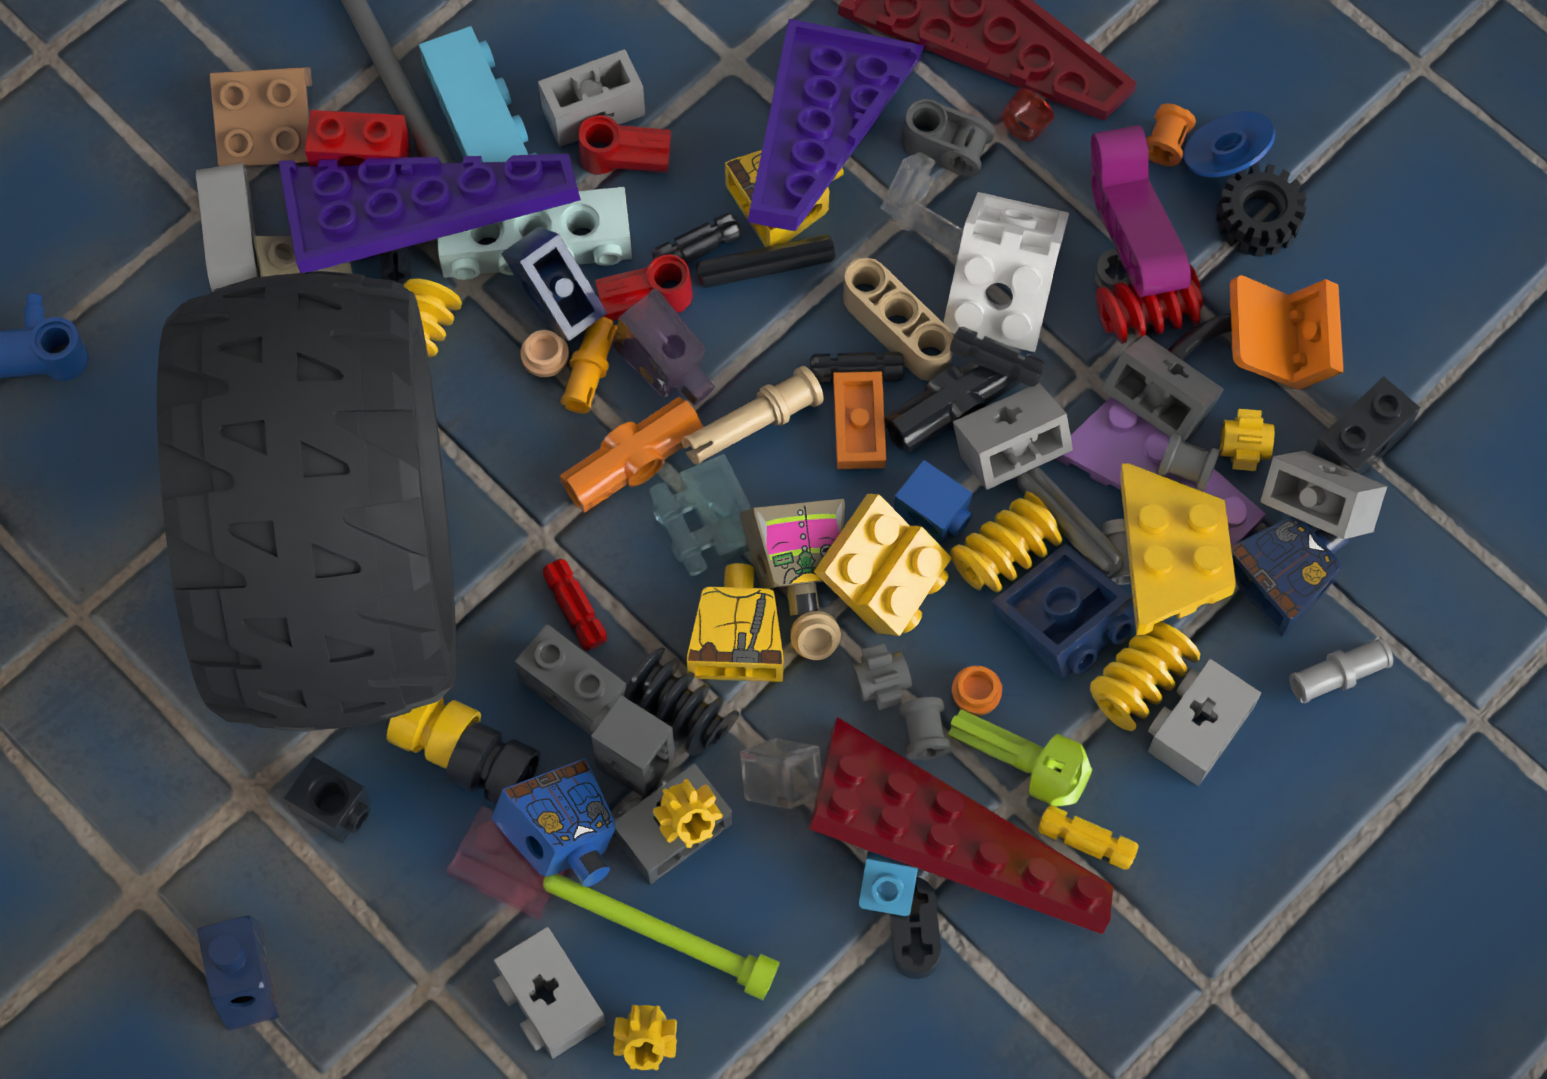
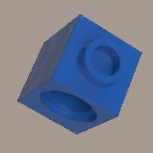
(934, 503)

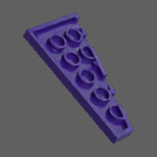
(821, 108)
(401, 202)

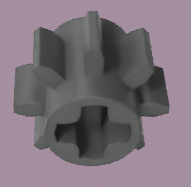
(881, 676)

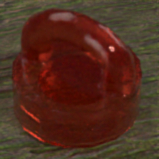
(1031, 111)

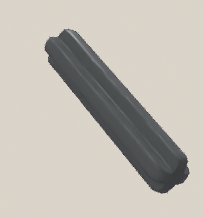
(1073, 522)

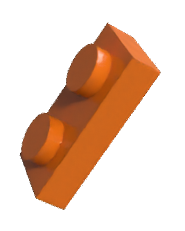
(859, 420)

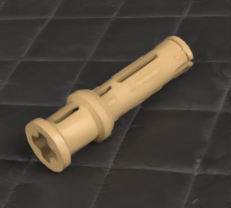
(771, 406)

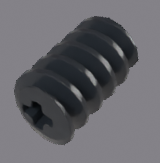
(678, 705)

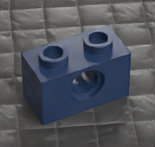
(554, 283)

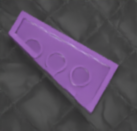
(1122, 436)

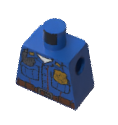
(559, 822)

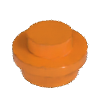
(977, 690)

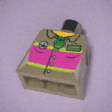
(789, 545)

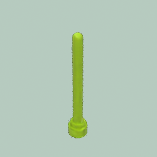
(752, 972)

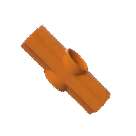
(630, 454)

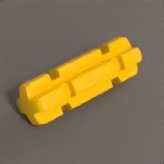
(1088, 837)

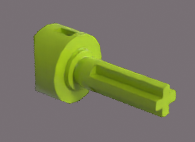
(1042, 763)

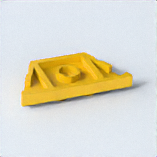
(1174, 547)

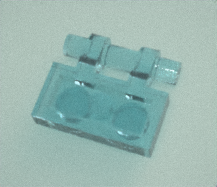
(717, 499)

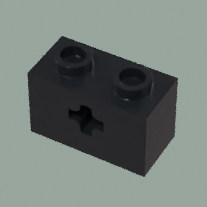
(1368, 428)

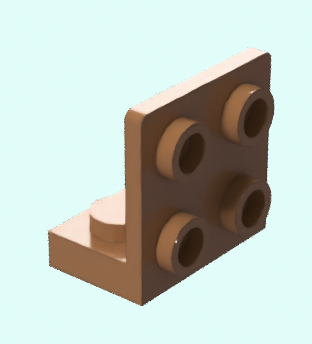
(261, 115)

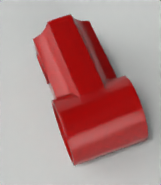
(628, 147)
(625, 289)

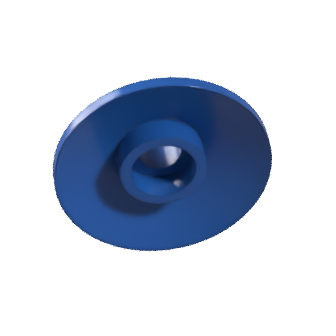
(1229, 144)

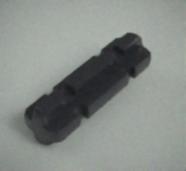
(701, 239)
(997, 356)
(890, 364)

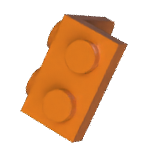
(1287, 335)

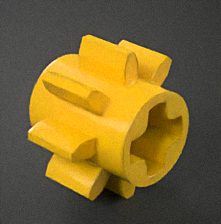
(1246, 439)
(687, 813)
(645, 1037)

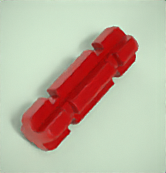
(574, 604)

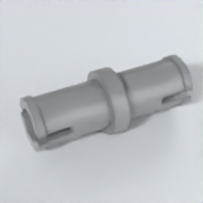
(1341, 670)

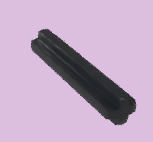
(765, 261)

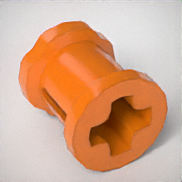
(1169, 133)

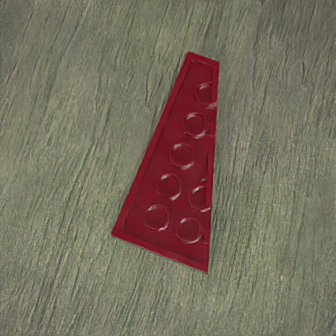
(1007, 41)
(913, 817)

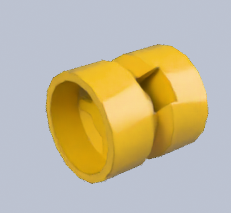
(432, 727)

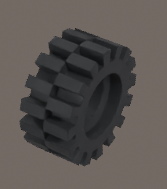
(1267, 187)

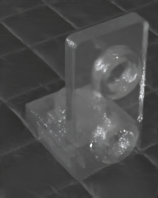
(912, 185)

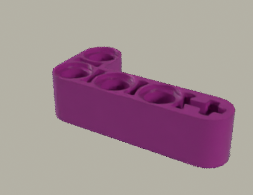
(1134, 213)

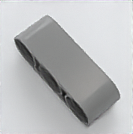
(227, 224)

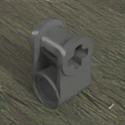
(949, 136)

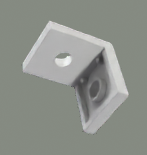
(1009, 246)

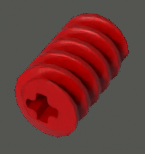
(1127, 310)

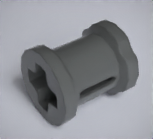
(1188, 461)
(925, 728)

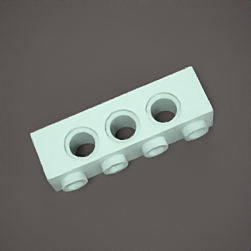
(599, 211)

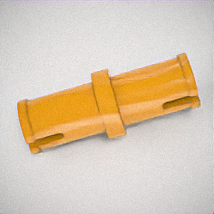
(588, 366)

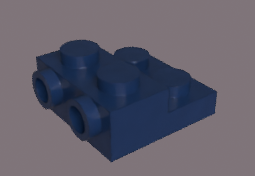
(1067, 612)

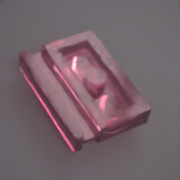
(498, 868)

